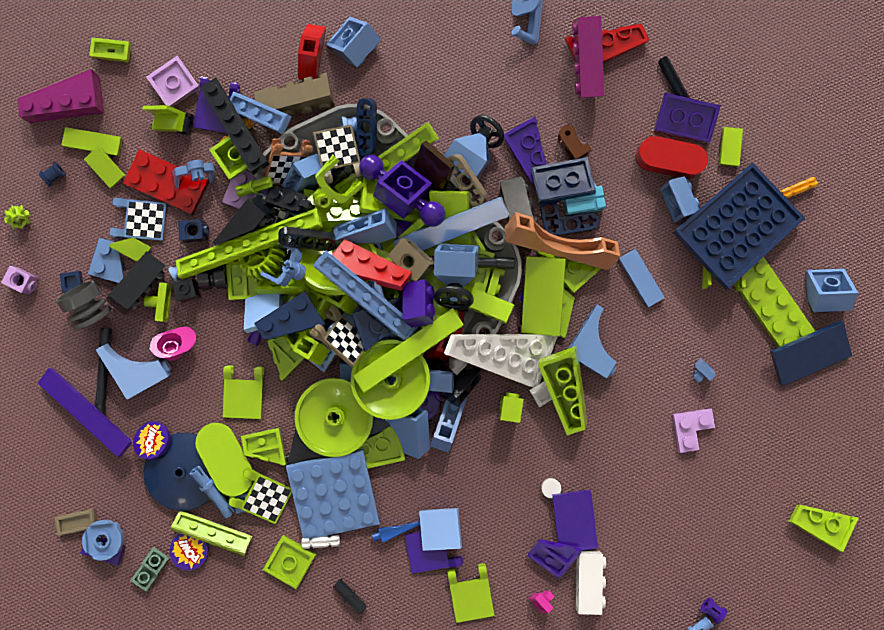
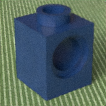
(185, 231)

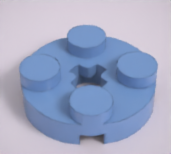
(96, 549)

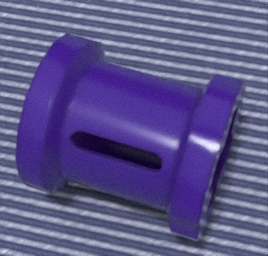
(713, 610)

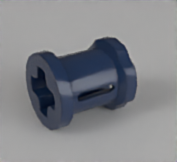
(52, 173)

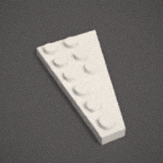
(504, 354)

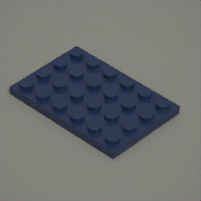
(739, 226)

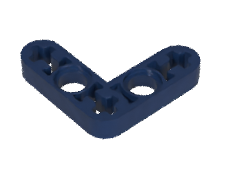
(360, 141)
(560, 222)

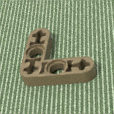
(474, 181)

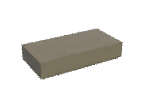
(75, 521)

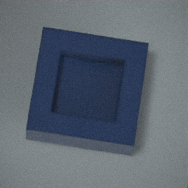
(70, 280)

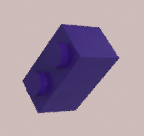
(418, 303)

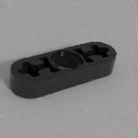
(293, 232)

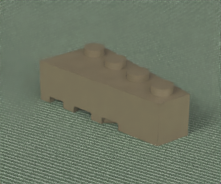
(298, 97)

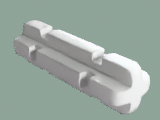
(320, 542)

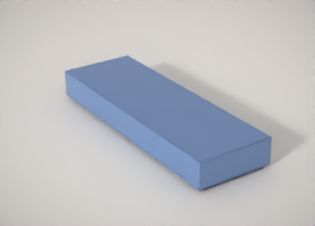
(641, 278)

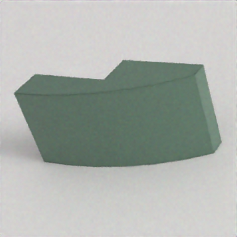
(150, 569)

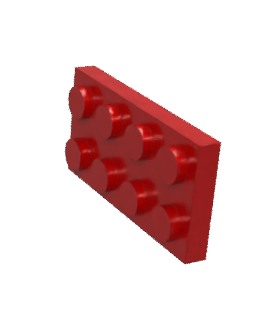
(155, 179)

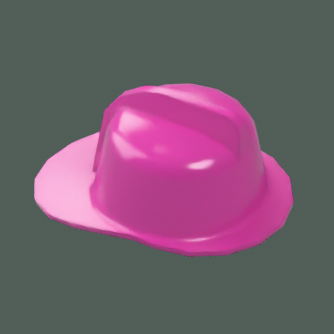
(173, 343)

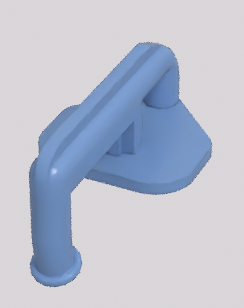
(523, 7)

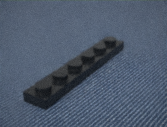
(235, 126)

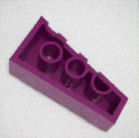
(588, 56)
(65, 99)

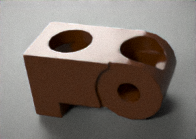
(571, 143)

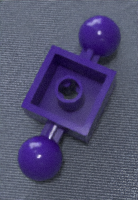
(402, 190)

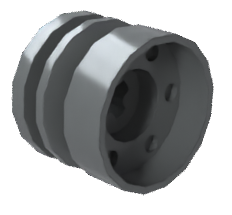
(84, 306)

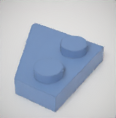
(106, 262)

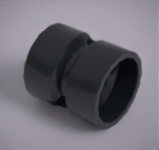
(213, 277)

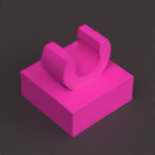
(541, 601)

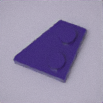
(554, 556)

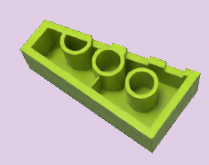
(336, 212)

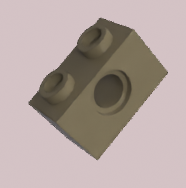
(404, 251)

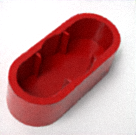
(671, 157)

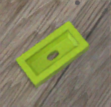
(101, 49)

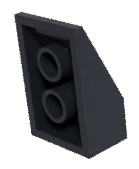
(250, 217)

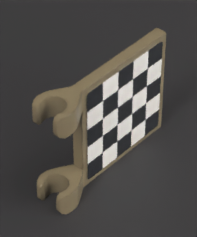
(342, 145)
(341, 337)

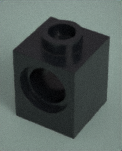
(187, 290)

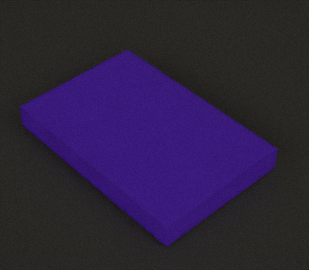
(687, 117)
(575, 519)

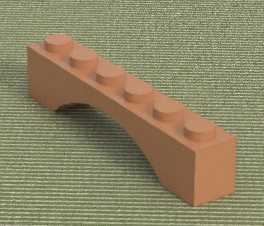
(597, 252)

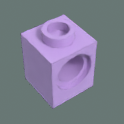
(13, 277)

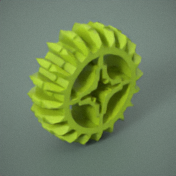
(265, 260)

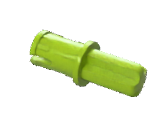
(254, 186)

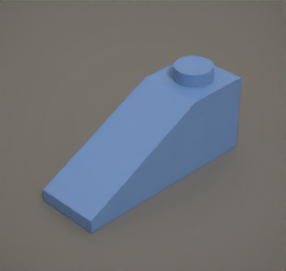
(367, 229)
(447, 426)

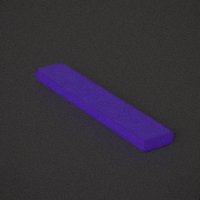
(85, 412)

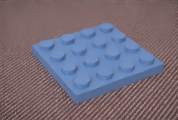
(333, 494)

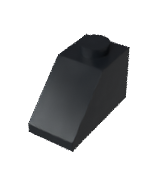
(463, 385)

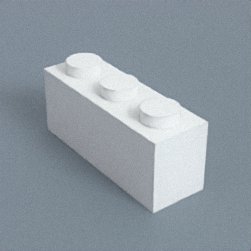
(590, 582)

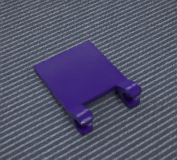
(205, 116)
(428, 559)

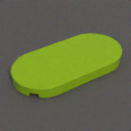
(223, 459)

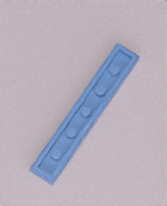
(458, 224)
(363, 295)
(440, 380)

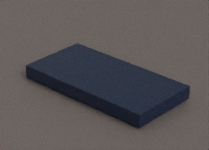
(811, 353)

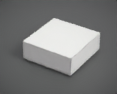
(541, 394)

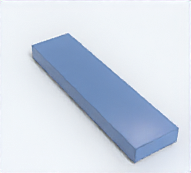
(260, 113)

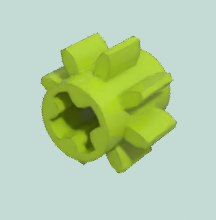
(17, 217)

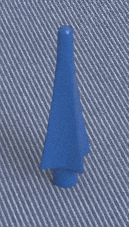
(389, 532)

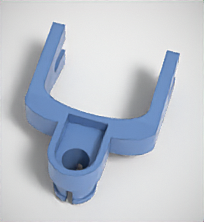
(196, 169)
(292, 270)

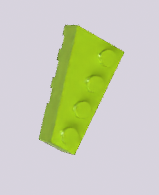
(565, 386)

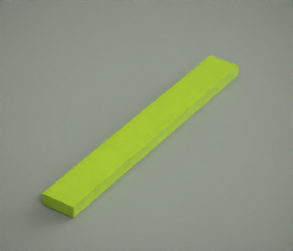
(244, 245)
(483, 302)

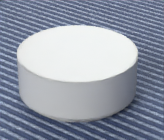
(550, 486)

